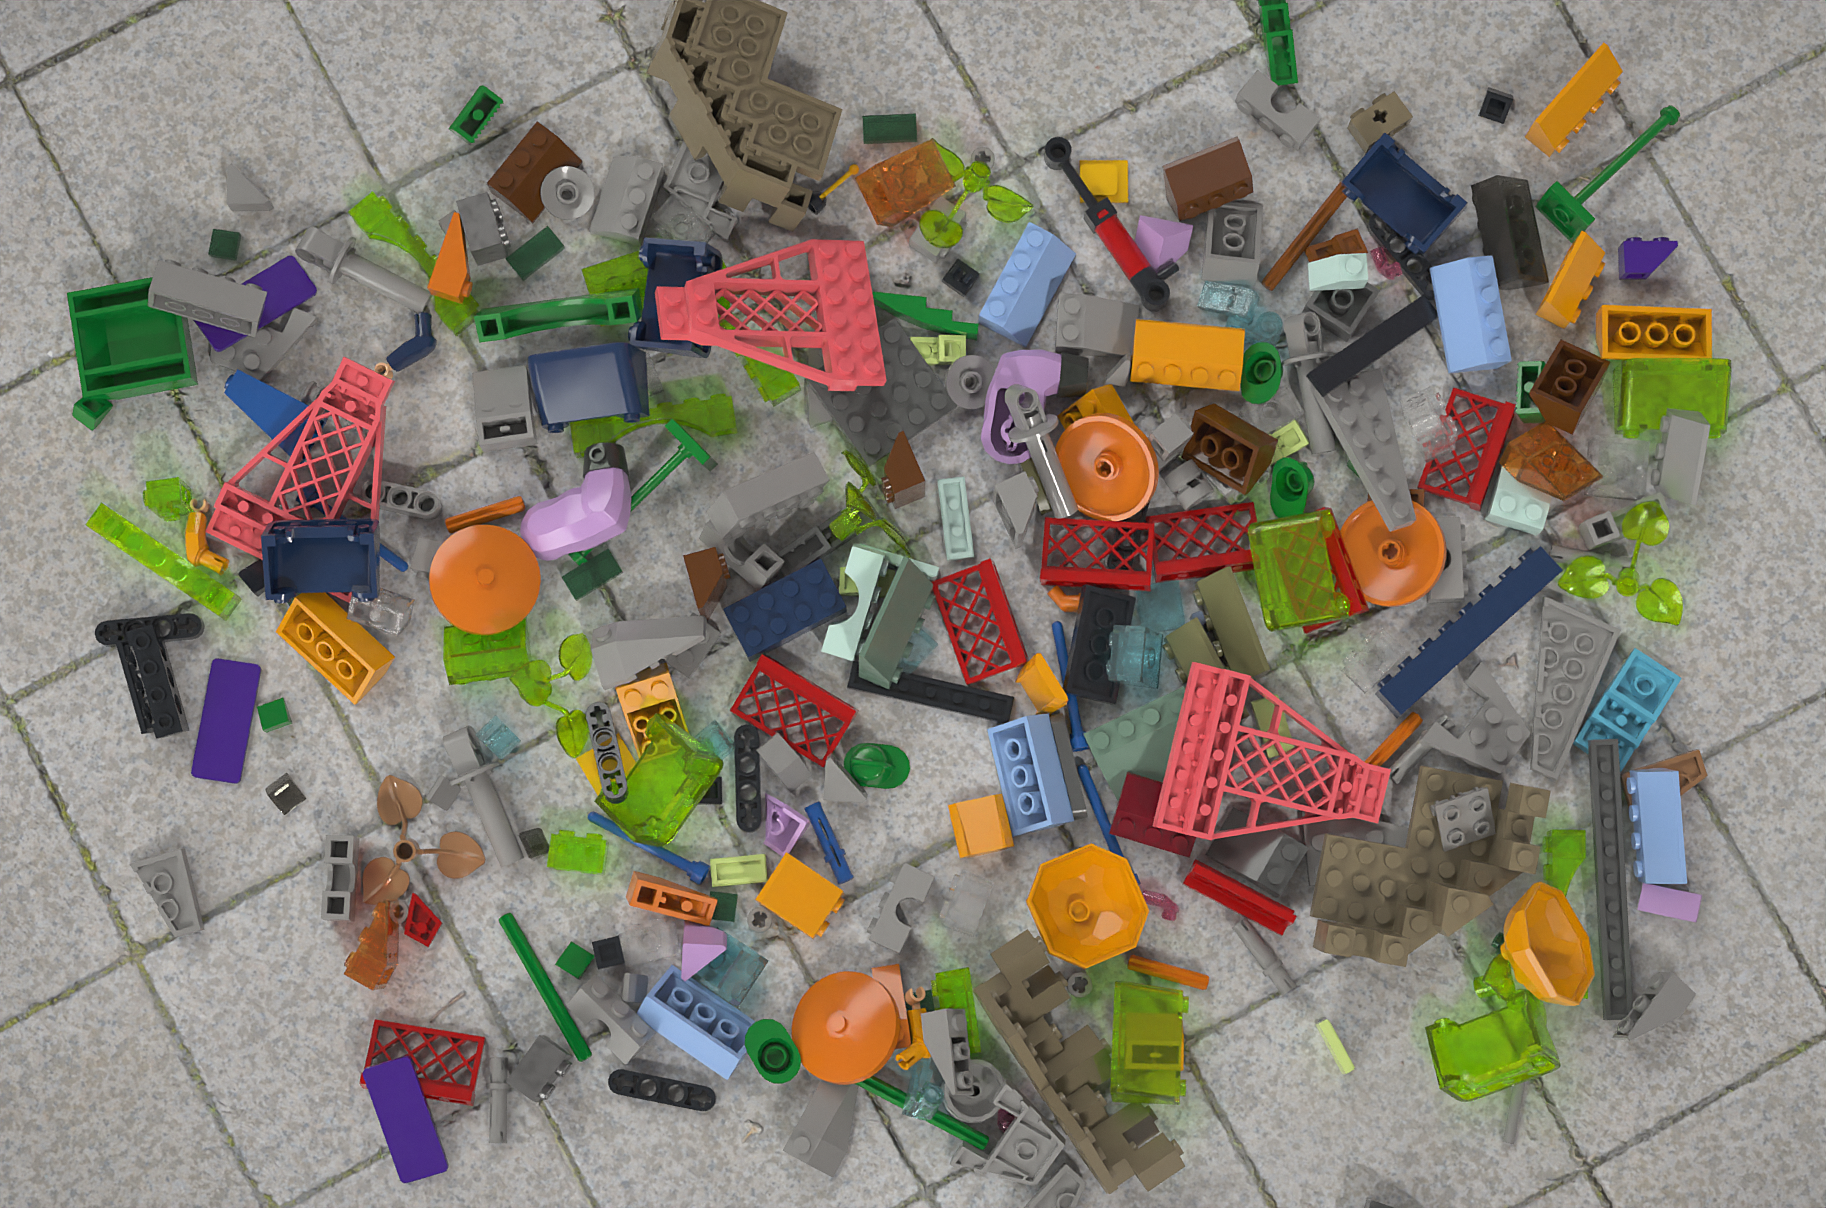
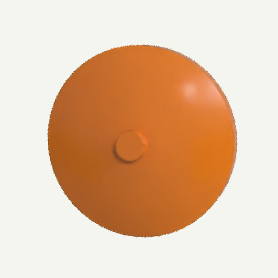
(1108, 466)
(1396, 564)
(484, 579)
(846, 1027)

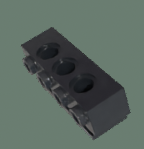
(157, 680)

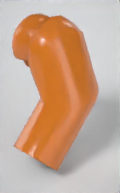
(1065, 602)

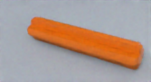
(485, 514)
(1395, 739)
(1168, 972)

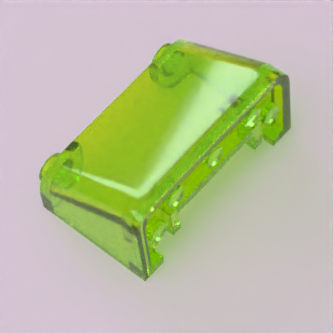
(1651, 385)
(1295, 571)
(663, 784)
(1147, 1044)
(1492, 1050)

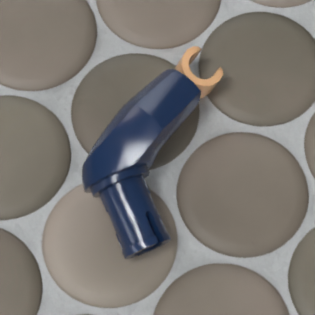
(413, 349)

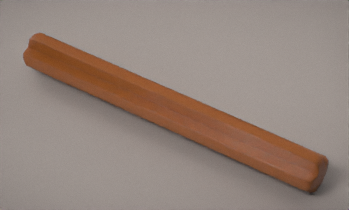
(1304, 238)

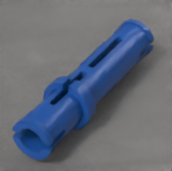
(815, 813)

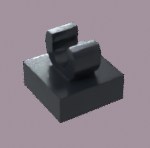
(960, 277)
(608, 952)

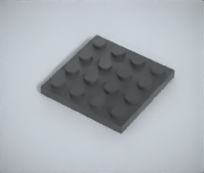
(906, 402)

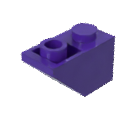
(1641, 258)

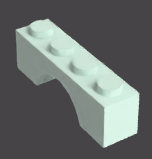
(864, 568)

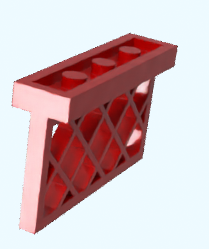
(1490, 455)
(1202, 565)
(1344, 574)
(1103, 577)
(1003, 615)
(804, 688)
(1239, 898)
(432, 1089)

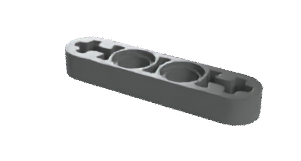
(1068, 766)

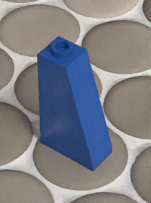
(268, 408)

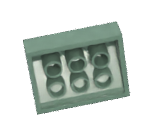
(895, 625)
(1137, 741)

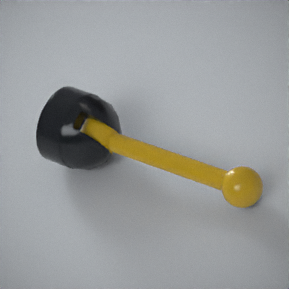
(818, 199)

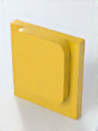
(1105, 179)
(588, 763)

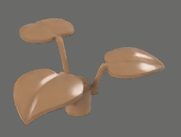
(381, 877)

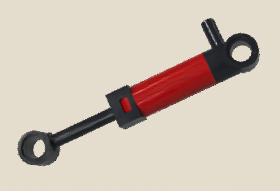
(1103, 220)

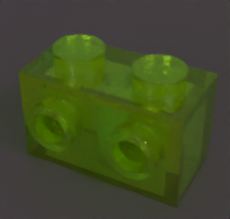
(168, 498)
(578, 853)

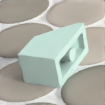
(1338, 272)

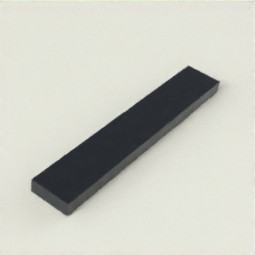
(1372, 346)
(939, 695)

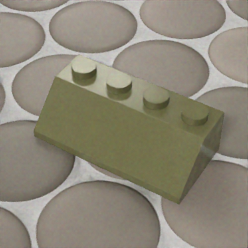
(1230, 624)
(1191, 645)

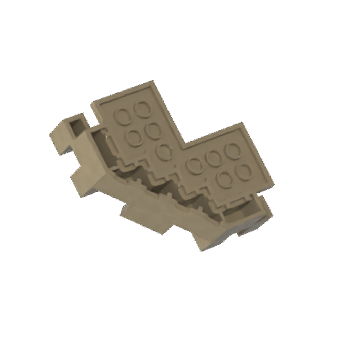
(727, 107)
(1400, 897)
(1071, 1070)

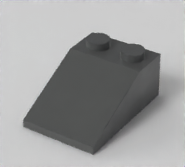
(1260, 857)

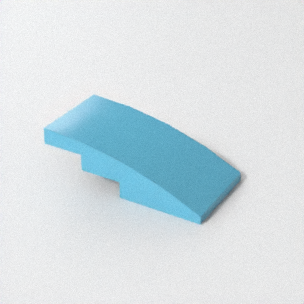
(1629, 705)

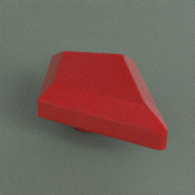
(421, 922)

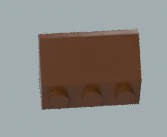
(524, 170)
(1207, 179)
(1568, 385)
(1229, 447)
(902, 475)
(707, 578)

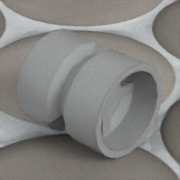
(1187, 475)

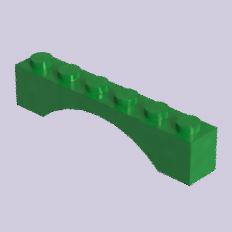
(590, 309)

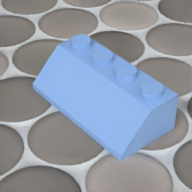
(1026, 285)
(1470, 314)
(1030, 774)
(1657, 826)
(697, 1021)

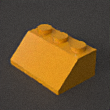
(1572, 282)

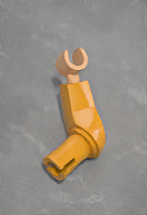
(196, 543)
(918, 1048)

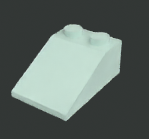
(1517, 504)

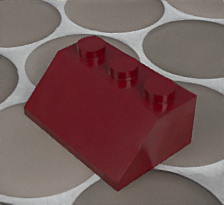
(1136, 815)

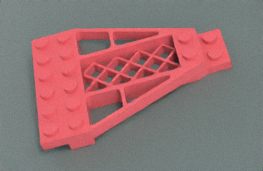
(837, 292)
(353, 394)
(1204, 752)

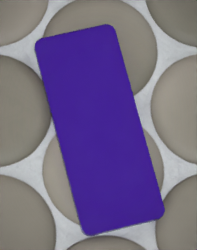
(285, 287)
(226, 721)
(405, 1119)

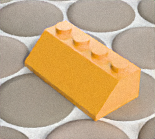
(1575, 101)
(1653, 332)
(1187, 355)
(334, 644)

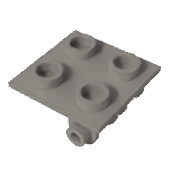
(1464, 818)

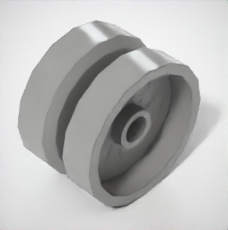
(980, 1107)

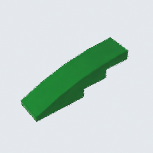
(1278, 41)
(914, 311)

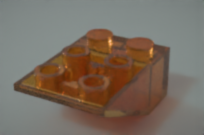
(905, 183)
(1548, 463)
(378, 948)

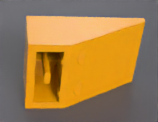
(646, 695)

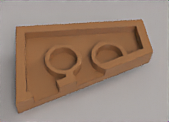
(1688, 764)

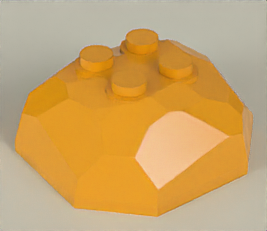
(1087, 906)
(1548, 946)

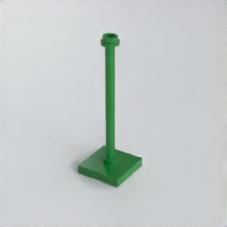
(1567, 211)
(687, 449)

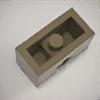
(1384, 107)

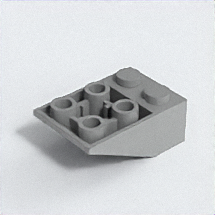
(504, 408)

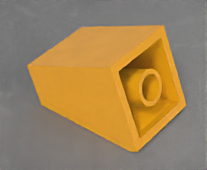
(801, 896)

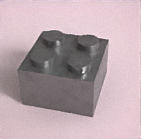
(481, 225)
(1342, 309)
(540, 1069)

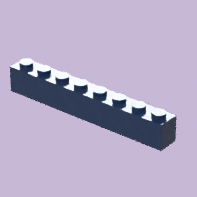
(1468, 632)

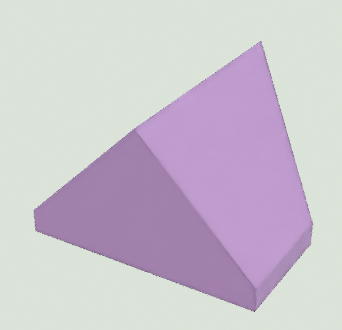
(1162, 240)
(783, 826)
(700, 947)

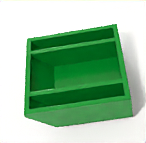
(126, 345)

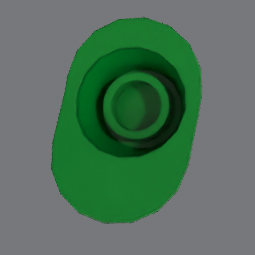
(1260, 373)
(1290, 487)
(877, 765)
(772, 1051)

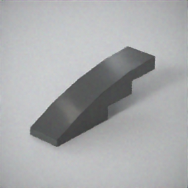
(816, 544)

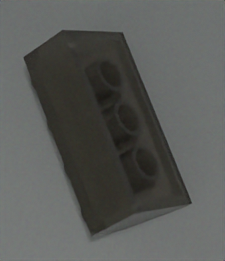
(1510, 231)

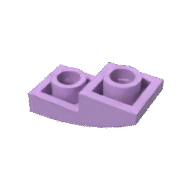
(1670, 902)

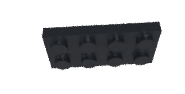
(1090, 647)

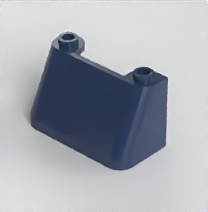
(1403, 195)
(671, 265)
(589, 384)
(321, 558)

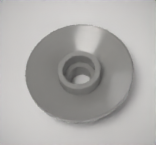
(570, 180)
(981, 375)

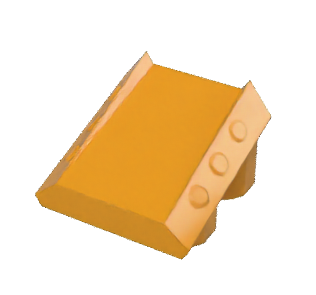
(1041, 686)
(981, 826)

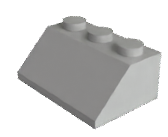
(628, 199)
(1681, 455)
(1015, 504)

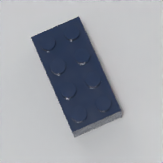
(785, 610)

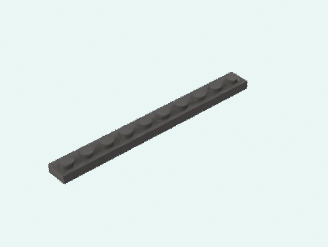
(1610, 878)

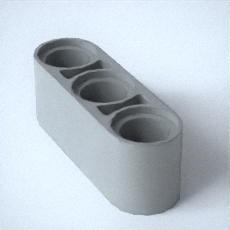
(412, 507)

